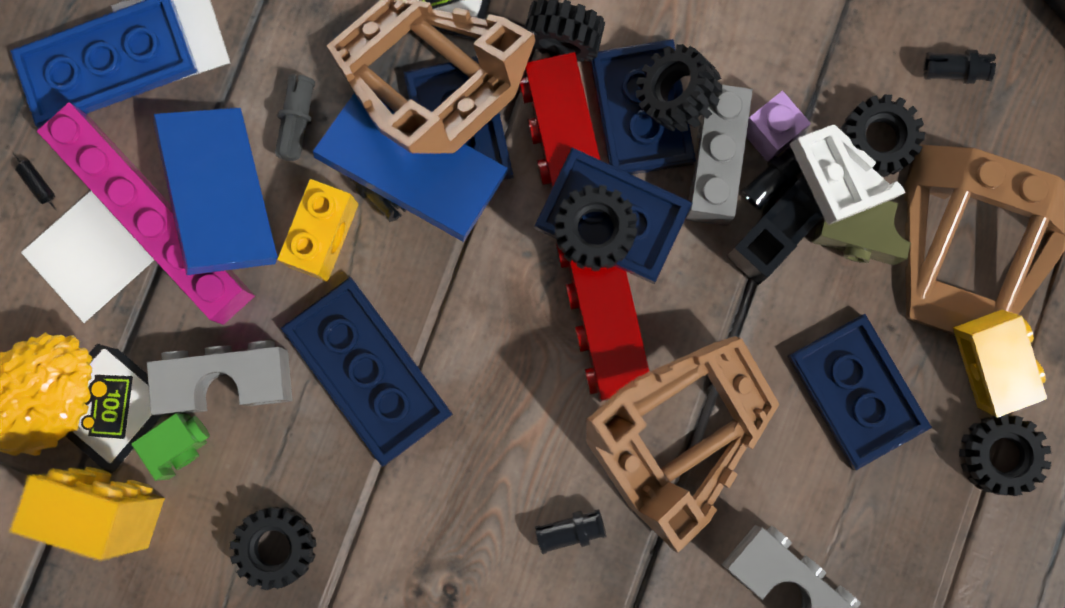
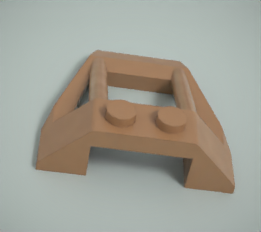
(502, 57)
(993, 180)
(633, 470)

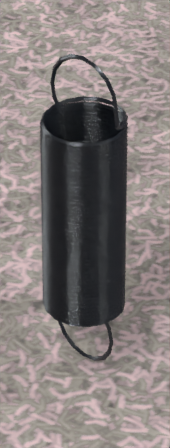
(35, 182)

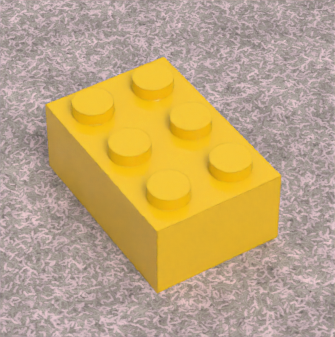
(88, 512)

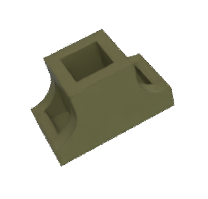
(866, 236)

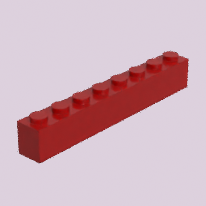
(604, 296)

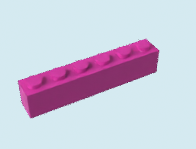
(139, 209)

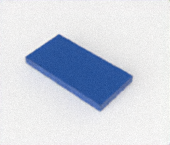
(105, 60)
(437, 187)
(214, 190)

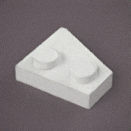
(841, 174)

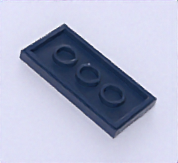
(367, 371)

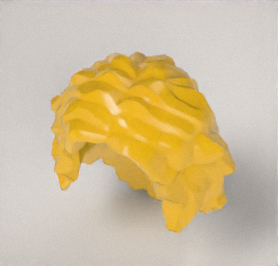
(42, 392)

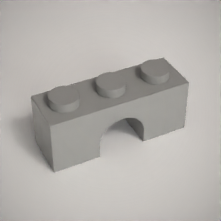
(720, 158)
(182, 381)
(765, 561)

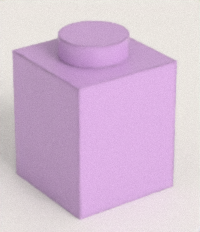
(776, 126)

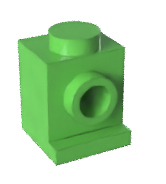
(171, 445)

